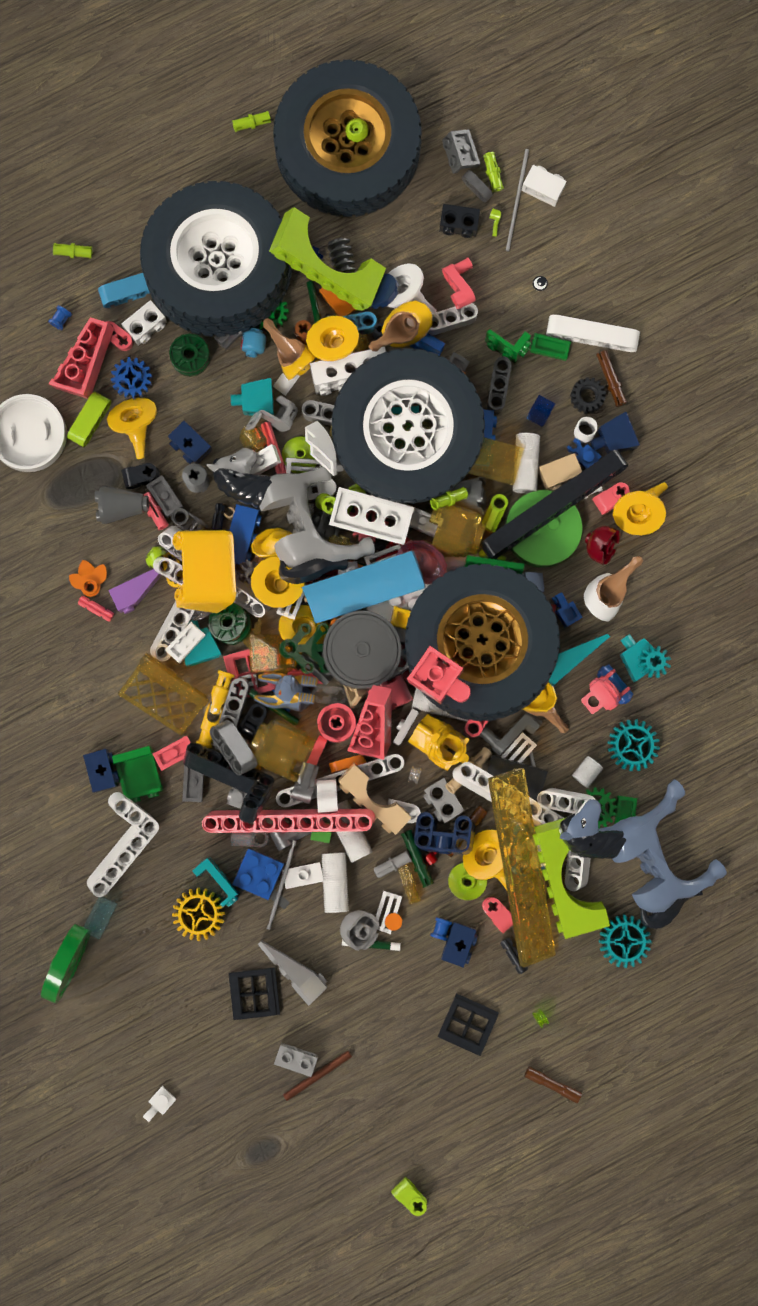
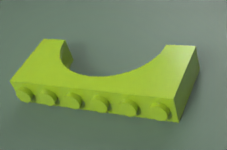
(294, 248)
(573, 914)

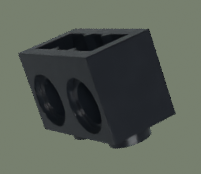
(460, 215)

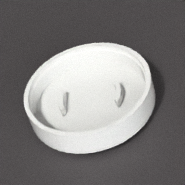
(30, 433)

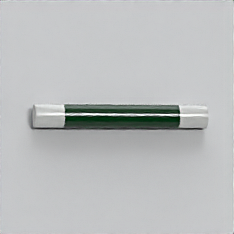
(382, 945)

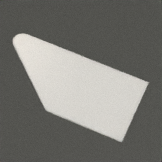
(284, 385)

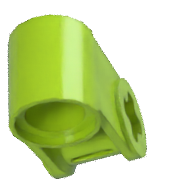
(322, 498)
(408, 1194)

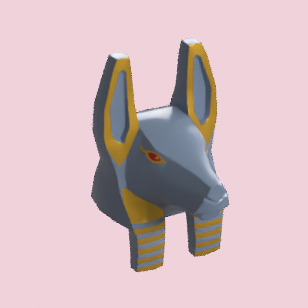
(289, 692)

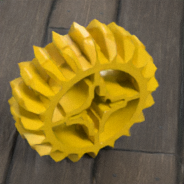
(182, 909)

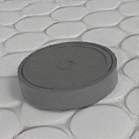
(361, 649)

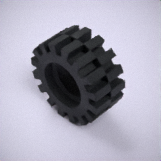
(588, 406)

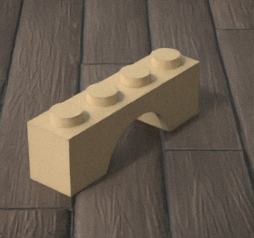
(392, 815)

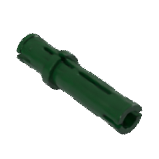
(417, 858)

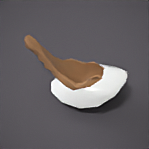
(610, 587)

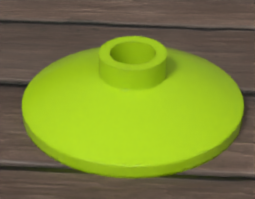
(290, 451)
(456, 884)

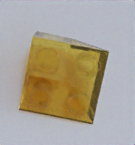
(266, 655)

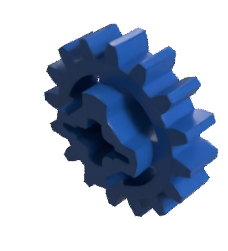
(138, 378)

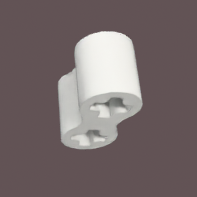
(327, 796)

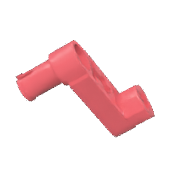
(464, 294)

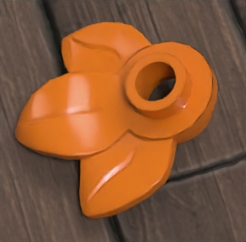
(88, 575)

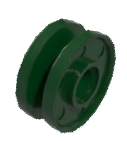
(189, 366)
(237, 631)

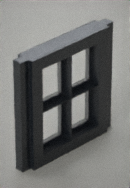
(236, 995)
(461, 1040)

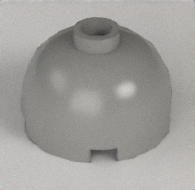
(359, 929)

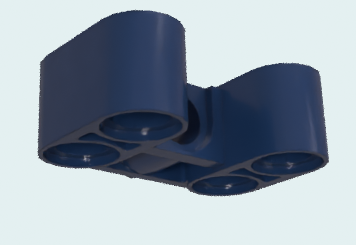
(444, 842)

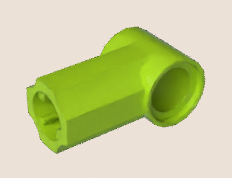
(494, 515)

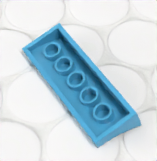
(364, 587)

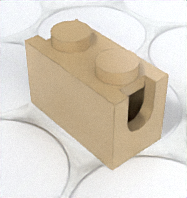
(559, 472)

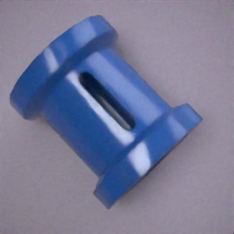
(60, 317)
(441, 929)

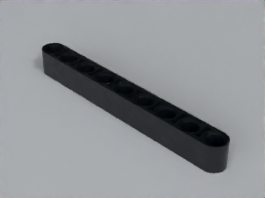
(553, 505)

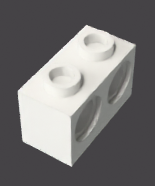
(140, 319)

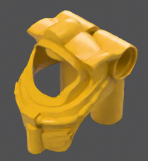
(434, 739)

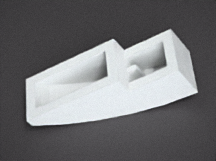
(321, 446)

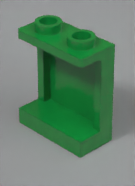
(138, 774)

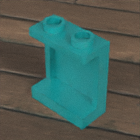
(210, 866)

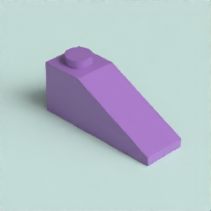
(133, 591)

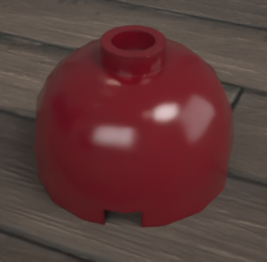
(601, 544)

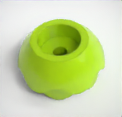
(361, 134)
(154, 553)

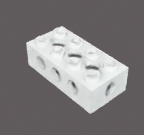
(323, 370)
(377, 528)

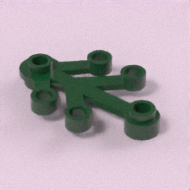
(309, 648)

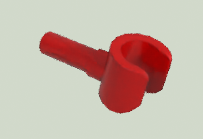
(431, 858)

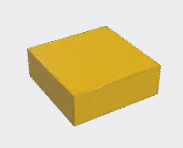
(400, 617)

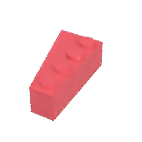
(85, 359)
(373, 729)

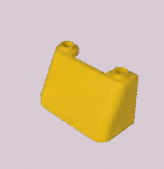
(207, 570)

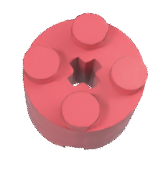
(400, 691)
(331, 713)

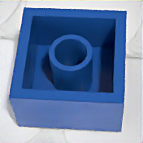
(258, 874)

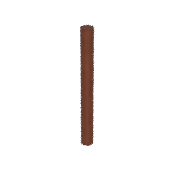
(317, 1075)

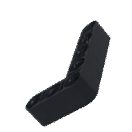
(253, 782)

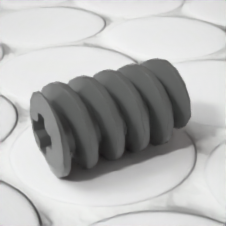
(339, 255)
(198, 471)

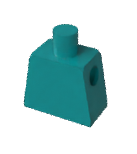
(255, 397)
(205, 649)
(630, 656)

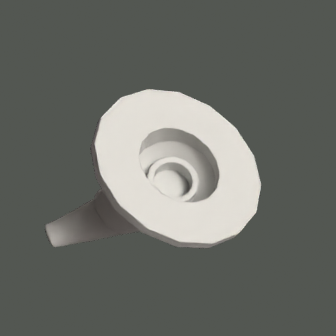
(410, 282)

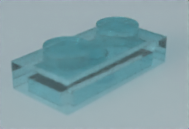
(100, 916)

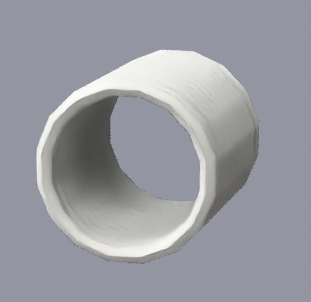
(589, 422)
(587, 771)

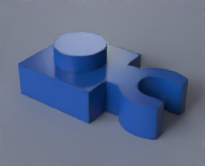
(586, 456)

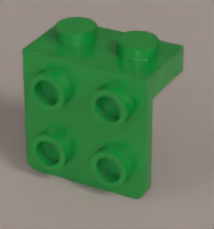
(507, 350)

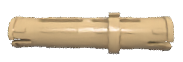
(452, 786)

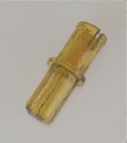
(409, 884)

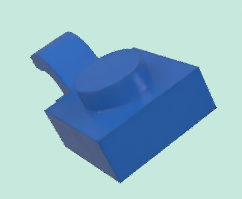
(567, 612)

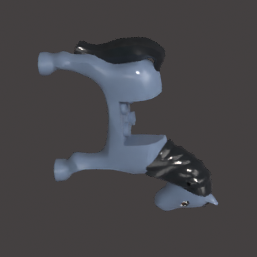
(639, 839)

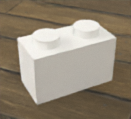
(544, 185)

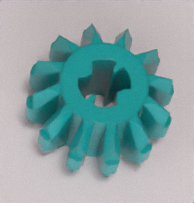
(649, 655)

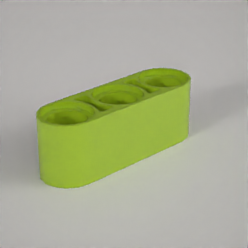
(89, 419)

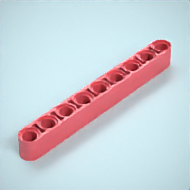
(298, 823)

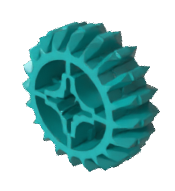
(628, 737)
(625, 949)

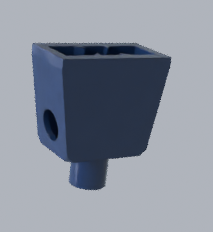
(616, 435)

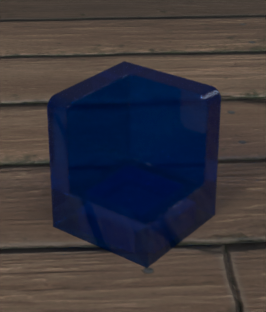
(540, 410)

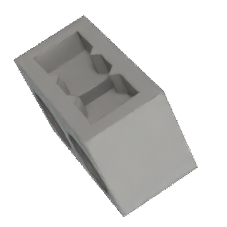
(447, 798)
(296, 1059)

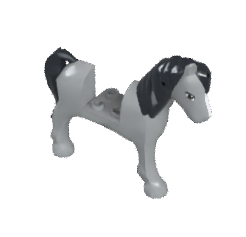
(304, 549)

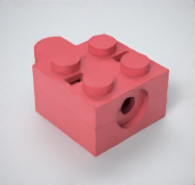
(439, 679)

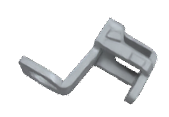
(281, 421)

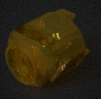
(457, 530)
(280, 747)

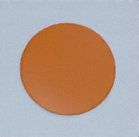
(393, 921)

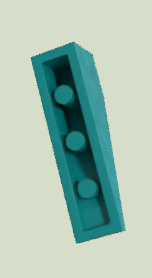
(571, 658)

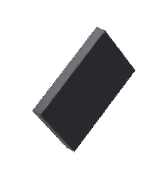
(534, 776)

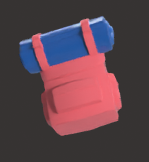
(608, 690)

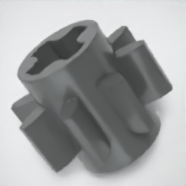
(245, 571)

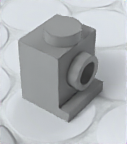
(235, 797)

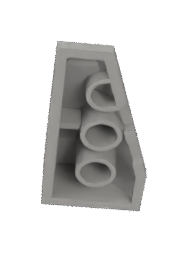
(303, 979)

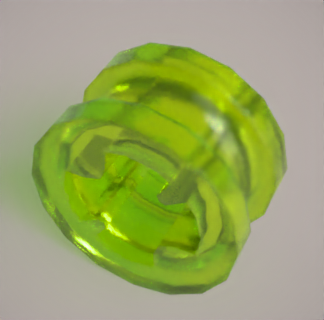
(540, 1018)

